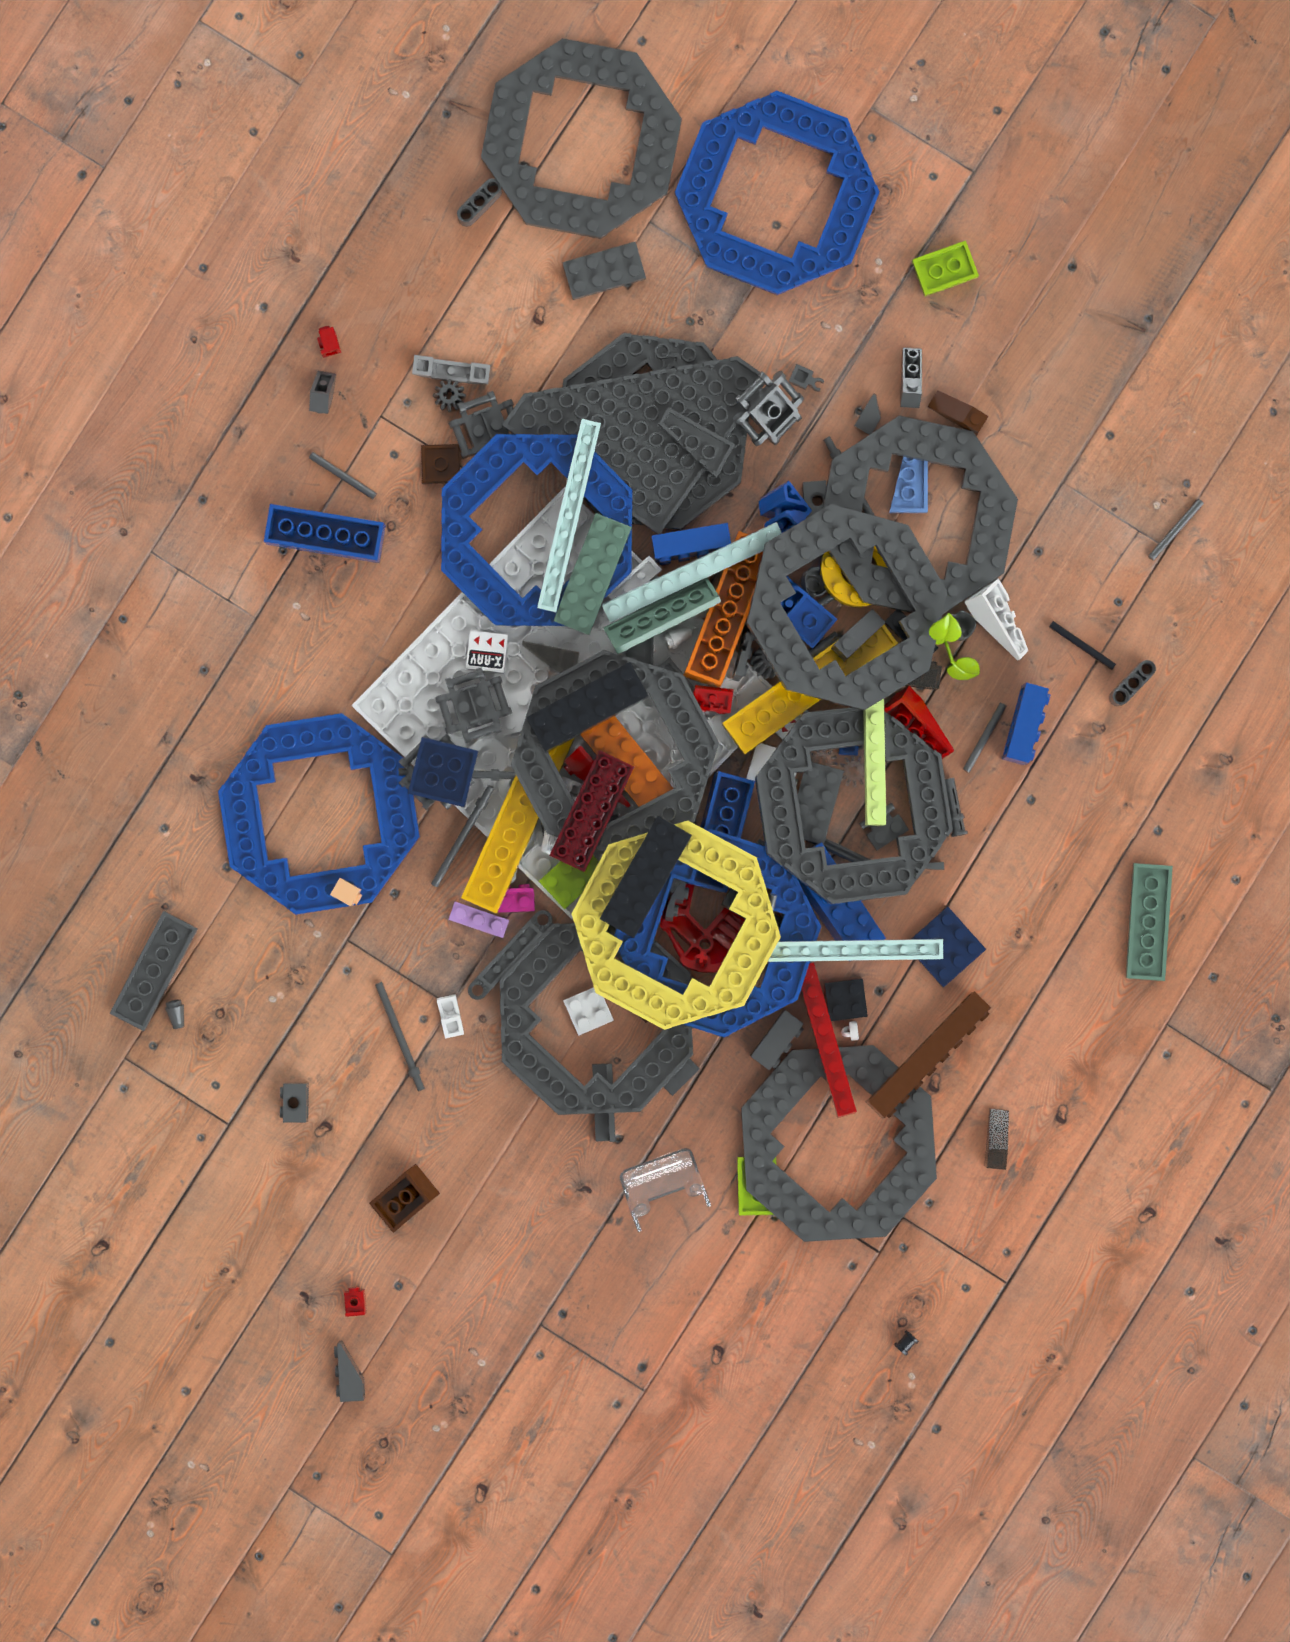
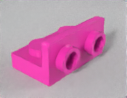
(518, 899)

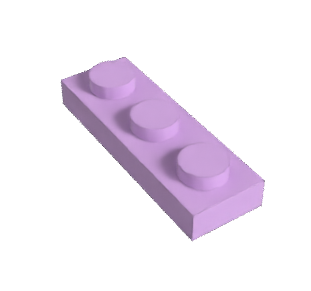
(479, 919)

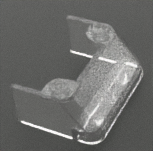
(661, 1178)

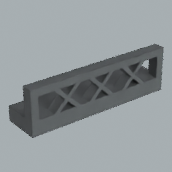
(604, 1121)

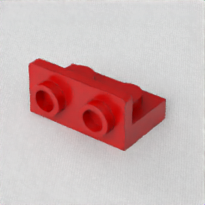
(714, 699)

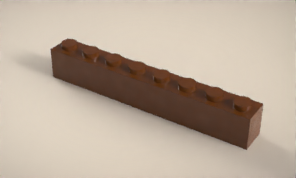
(928, 1054)

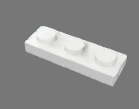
(640, 575)

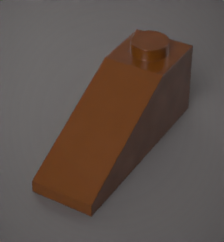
(958, 412)

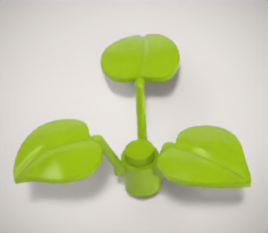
(947, 631)

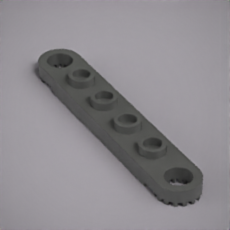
(510, 954)

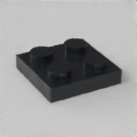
(846, 999)

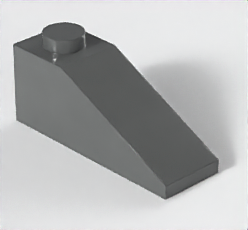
(858, 635)

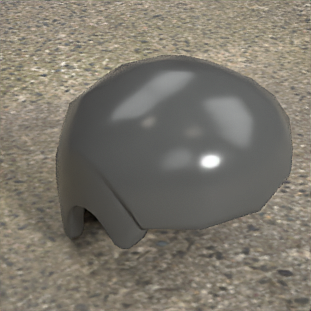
(812, 582)
(966, 623)

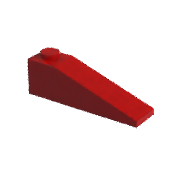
(915, 716)
(580, 763)

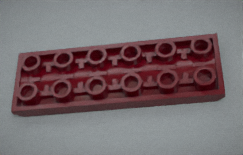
(591, 811)

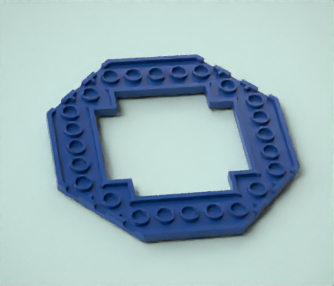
(803, 124)
(479, 481)
(244, 819)
(781, 979)

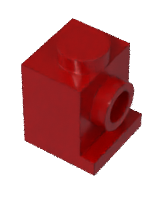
(328, 341)
(360, 1308)

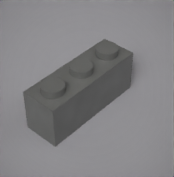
(777, 1040)

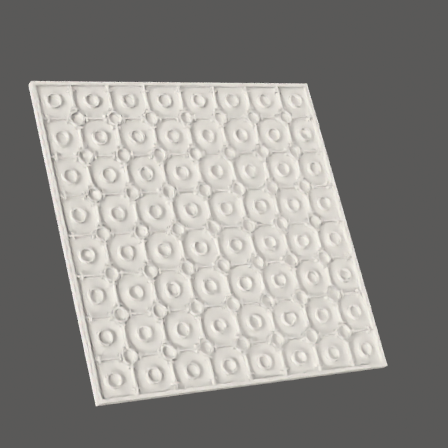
(405, 707)

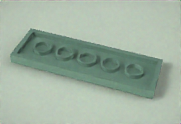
(592, 574)
(661, 615)
(1149, 922)

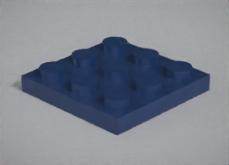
(443, 772)
(959, 946)

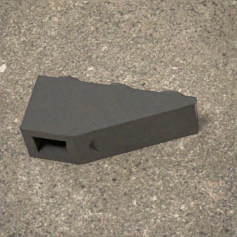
(911, 378)
(351, 1380)

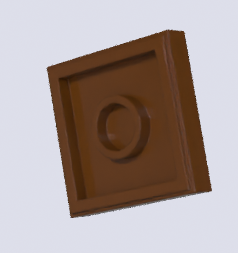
(439, 463)

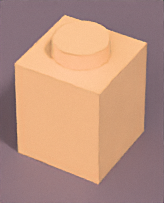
(346, 892)

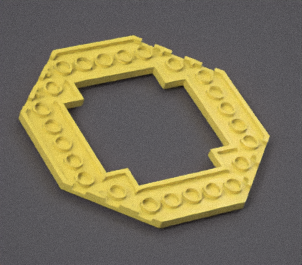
(740, 966)

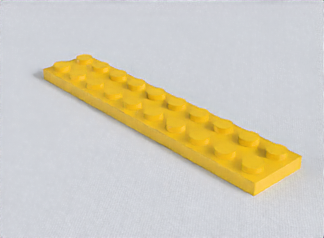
(780, 707)
(506, 843)

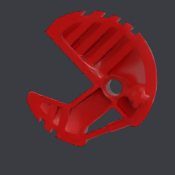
(718, 935)

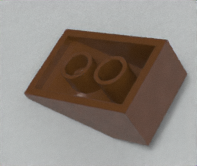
(404, 1198)

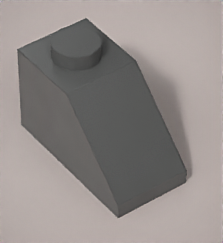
(322, 392)

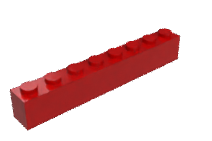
(827, 1044)

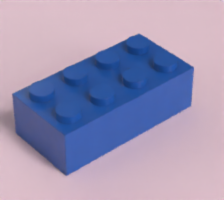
(689, 543)
(1025, 724)

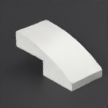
(450, 1016)

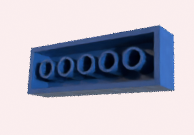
(324, 533)
(725, 813)
(843, 920)

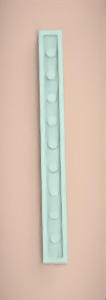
(569, 515)
(690, 573)
(857, 950)

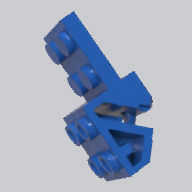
(784, 507)
(807, 615)

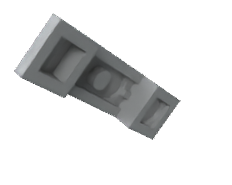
(456, 371)

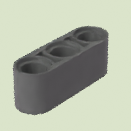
(477, 211)
(1140, 678)

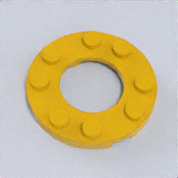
(835, 583)

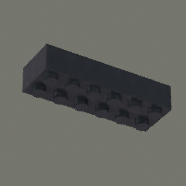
(587, 707)
(645, 876)

